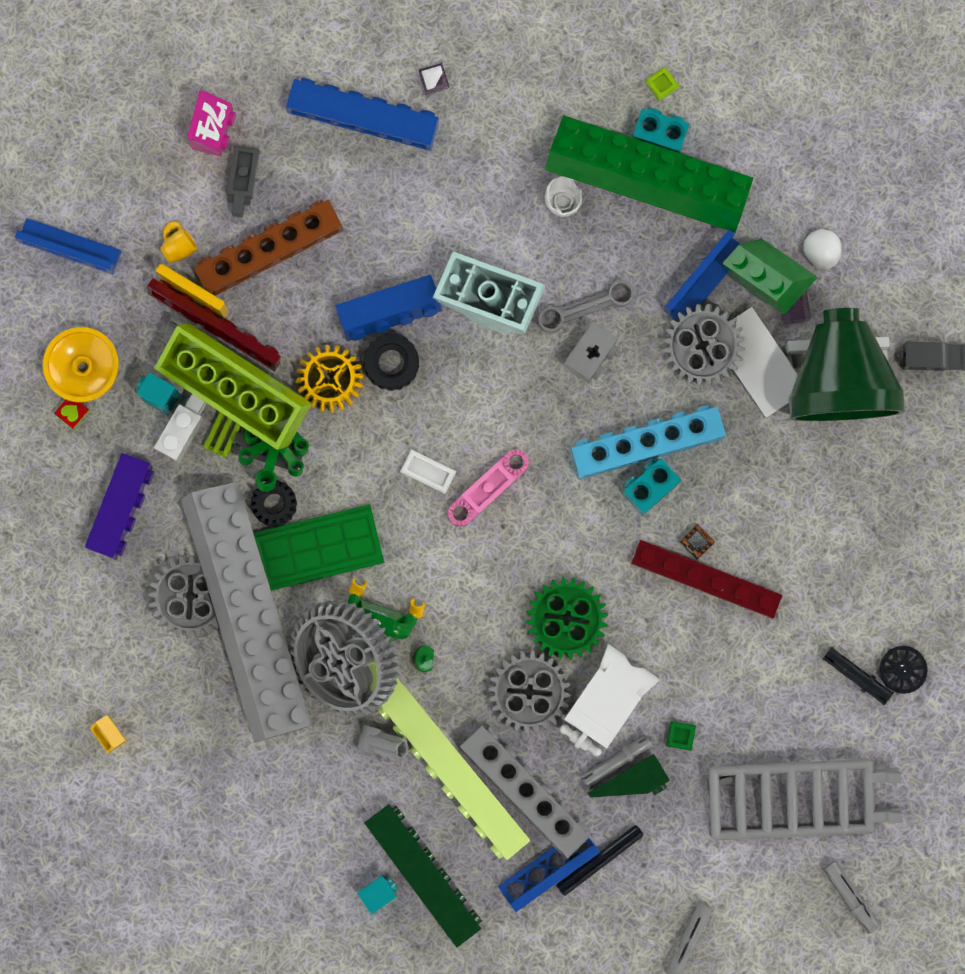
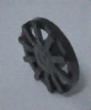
(903, 669)

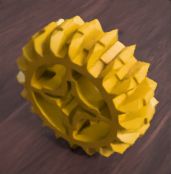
(338, 371)

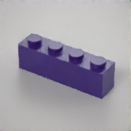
(119, 506)

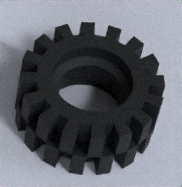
(284, 514)

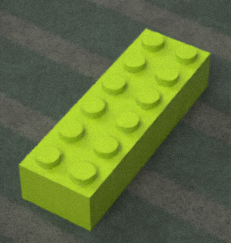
(233, 386)

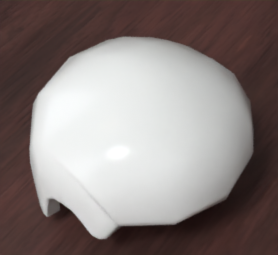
(563, 196)
(822, 249)

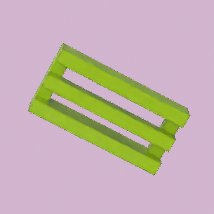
(216, 449)

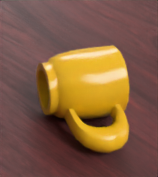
(179, 244)

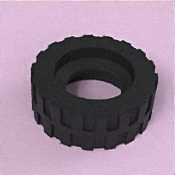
(383, 344)

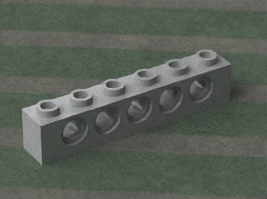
(473, 750)

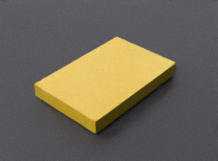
(197, 293)

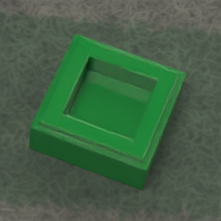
(681, 736)

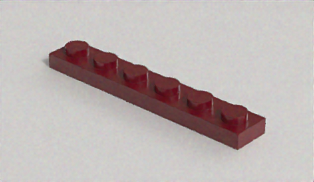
(223, 329)
(706, 579)

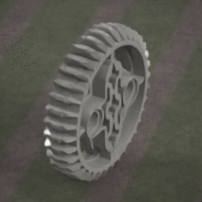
(344, 658)

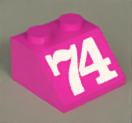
(211, 124)

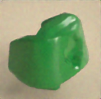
(423, 658)

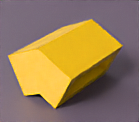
(108, 734)

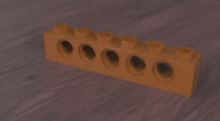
(328, 226)

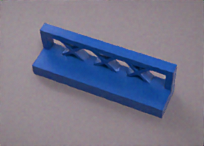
(69, 246)
(703, 279)
(548, 881)

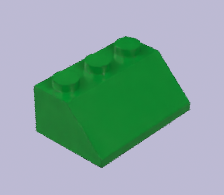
(768, 274)

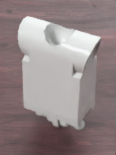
(607, 701)

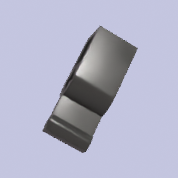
(933, 356)

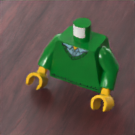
(396, 623)

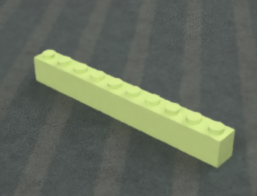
(452, 769)

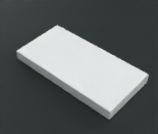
(764, 366)

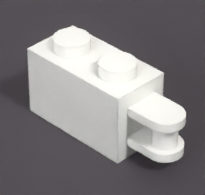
(181, 429)

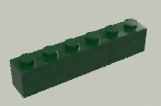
(423, 876)

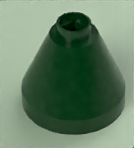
(844, 373)

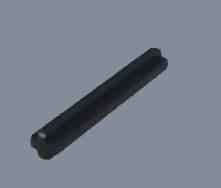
(600, 860)

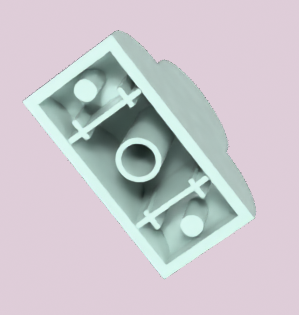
(488, 294)

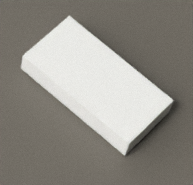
(428, 471)

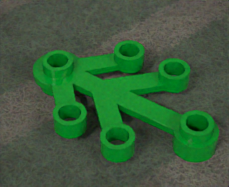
(267, 474)

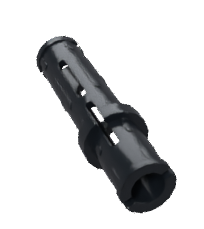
(858, 676)

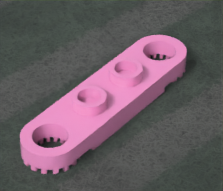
(488, 488)

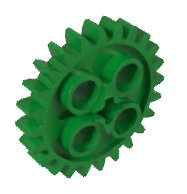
(570, 595)

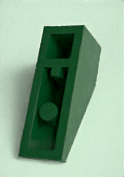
(639, 779)

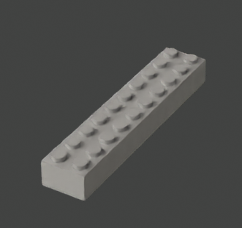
(245, 612)

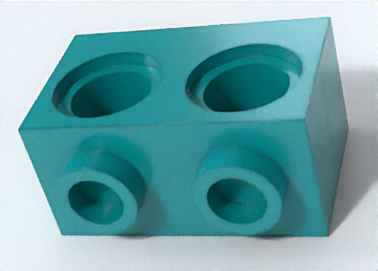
(663, 124)
(157, 393)
(655, 490)

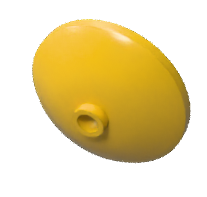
(72, 349)

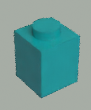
(378, 893)

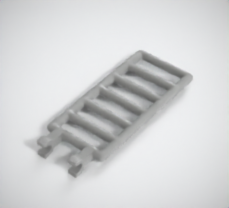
(871, 815)

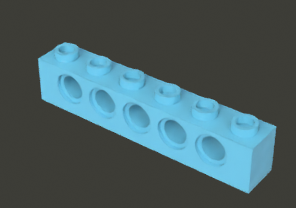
(711, 431)

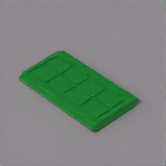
(319, 547)

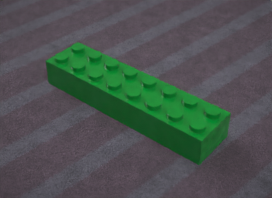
(649, 173)

